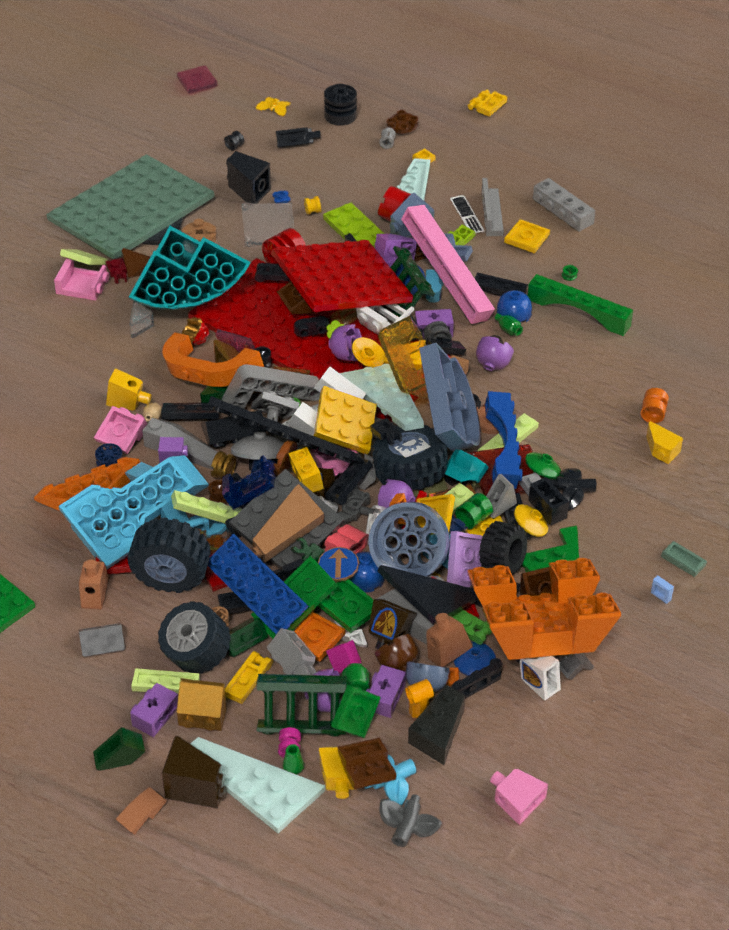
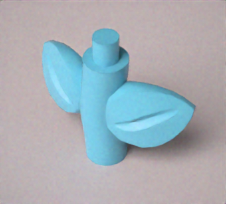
(398, 789)

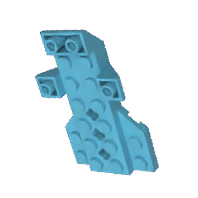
(148, 491)

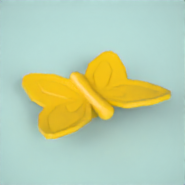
(273, 103)

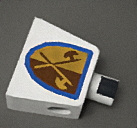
(541, 675)

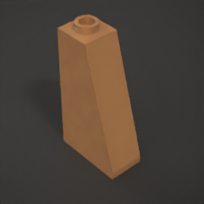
(290, 521)

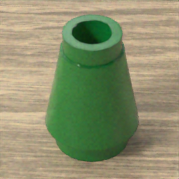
(293, 760)

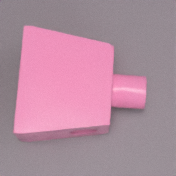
(518, 793)

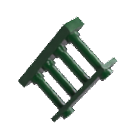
(417, 278)
(300, 683)

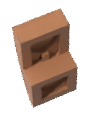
(140, 809)

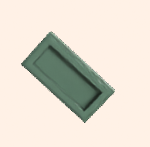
(684, 559)

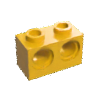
(306, 469)

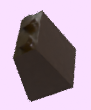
(192, 776)

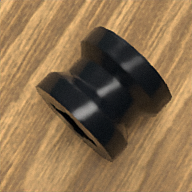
(234, 140)

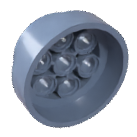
(387, 525)

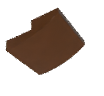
(366, 763)

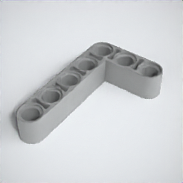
(256, 378)

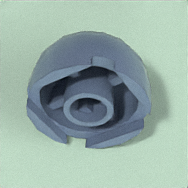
(435, 675)

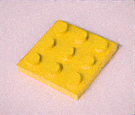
(345, 420)

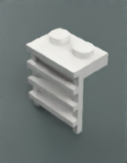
(375, 321)

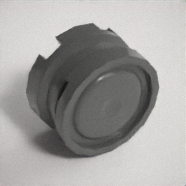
(437, 330)

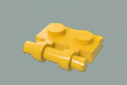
(487, 103)

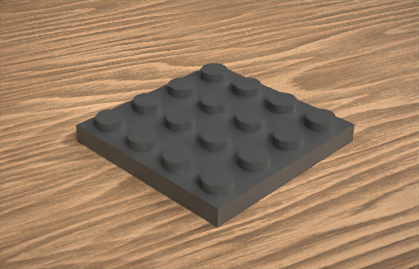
(260, 509)

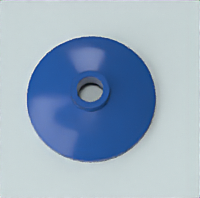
(469, 662)

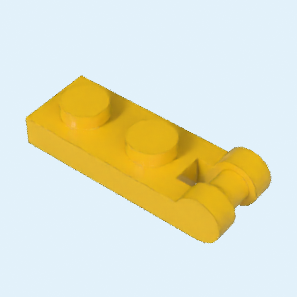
(246, 677)

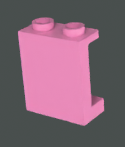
(80, 282)

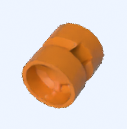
(654, 405)

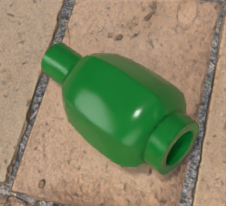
(509, 324)

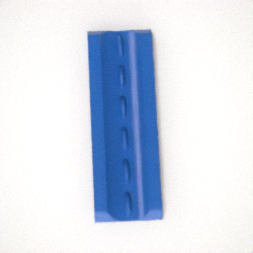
(256, 584)

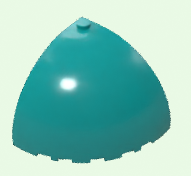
(186, 273)

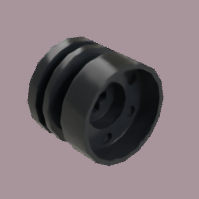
(340, 104)

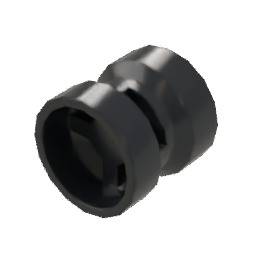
(265, 355)

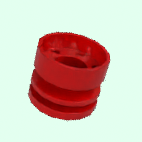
(286, 238)

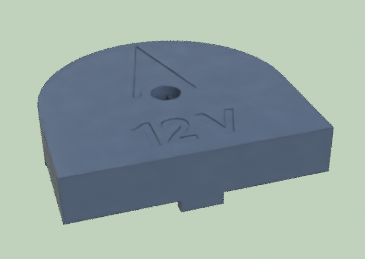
(450, 399)

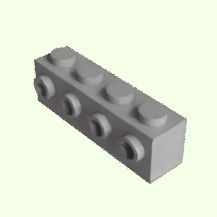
(564, 204)

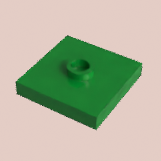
(355, 711)

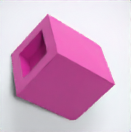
(343, 655)

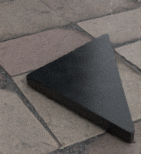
(429, 594)

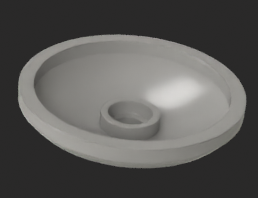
(257, 445)

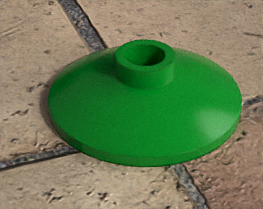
(543, 465)

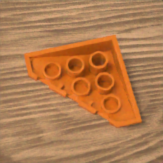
(104, 476)

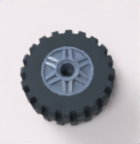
(416, 470)
(169, 555)

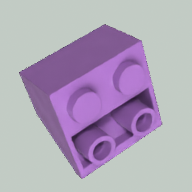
(386, 242)

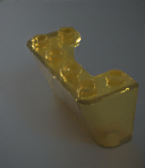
(396, 345)

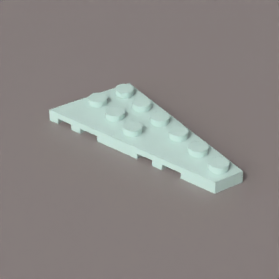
(384, 391)
(261, 787)

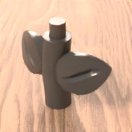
(407, 820)

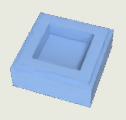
(662, 589)

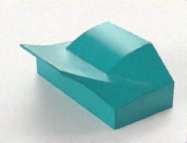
(465, 467)

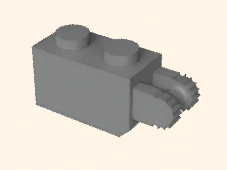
(292, 653)

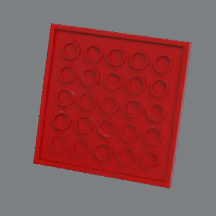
(341, 275)

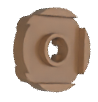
(200, 229)

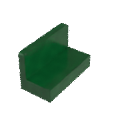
(246, 635)

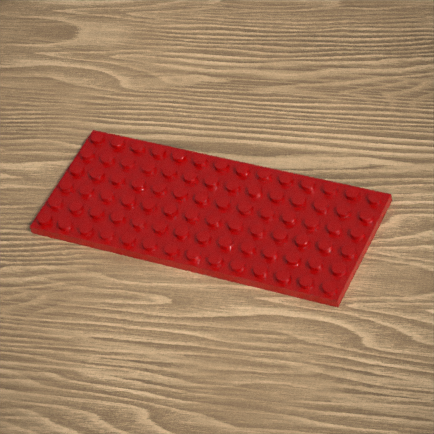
(260, 314)

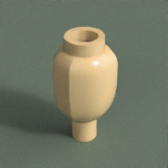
(152, 410)

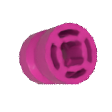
(287, 737)

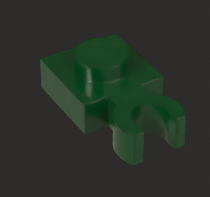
(307, 551)

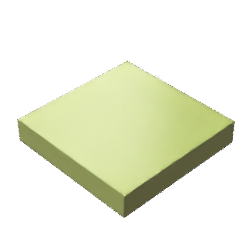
(83, 257)

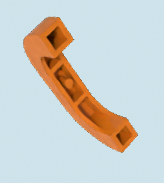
(201, 371)

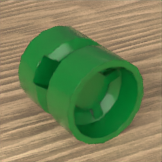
(474, 510)

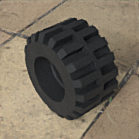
(503, 545)

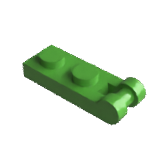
(472, 623)

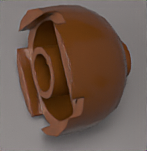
(398, 653)

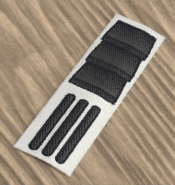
(467, 214)

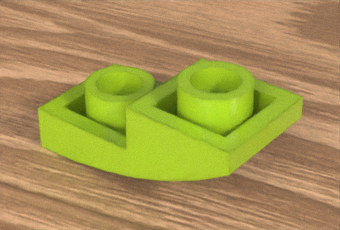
(462, 235)

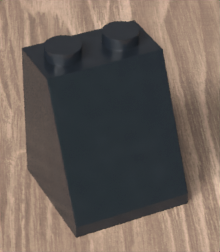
(248, 177)

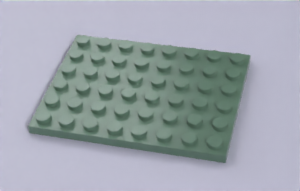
(130, 206)

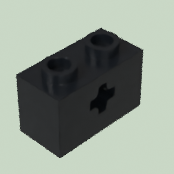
(548, 501)

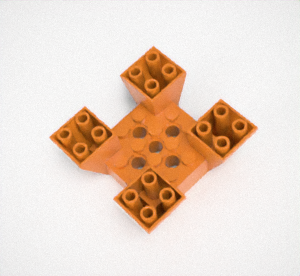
(548, 623)

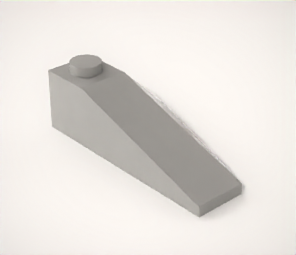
(198, 451)

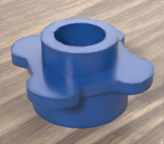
(281, 197)

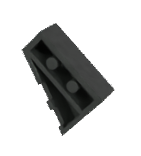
(437, 724)

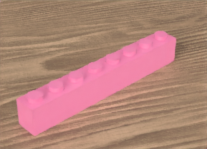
(448, 264)

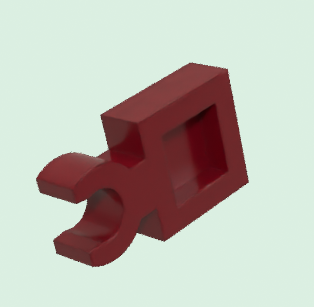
(117, 269)

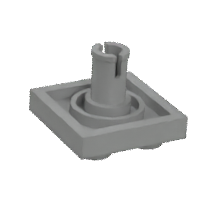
(275, 405)

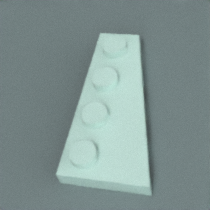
(416, 178)

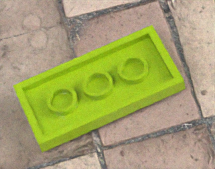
(351, 220)

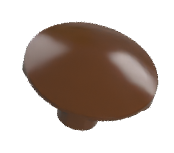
(403, 122)

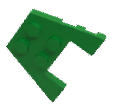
(568, 551)

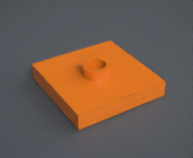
(319, 634)

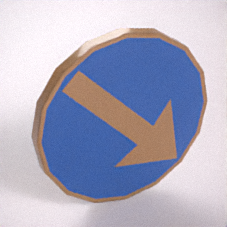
(339, 563)

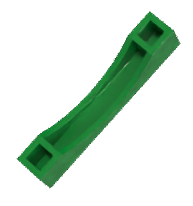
(611, 315)

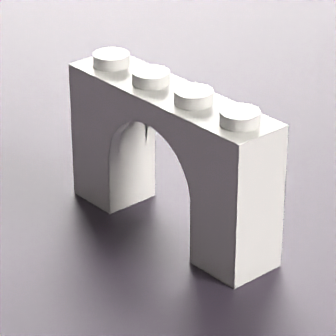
(305, 417)

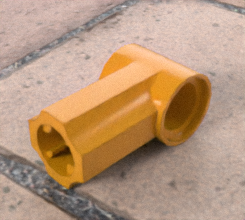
(418, 697)

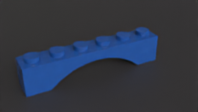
(500, 413)

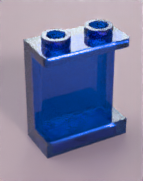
(250, 486)

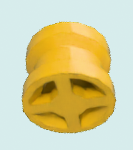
(312, 205)

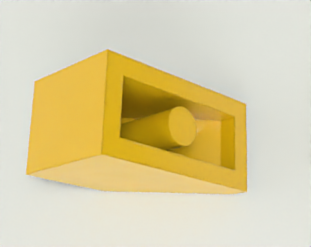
(663, 443)

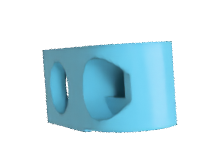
(436, 283)

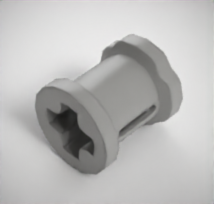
(390, 142)

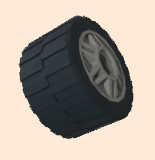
(194, 637)

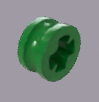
(567, 270)

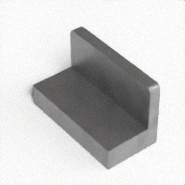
(101, 639)
(573, 663)

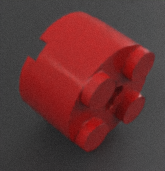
(393, 199)

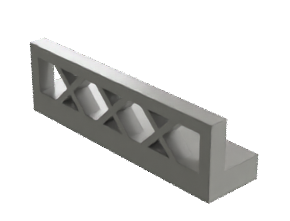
(491, 210)

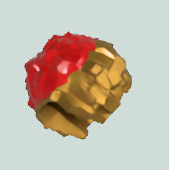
(196, 330)

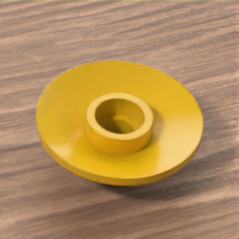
(368, 352)
(531, 520)

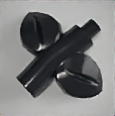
(573, 486)

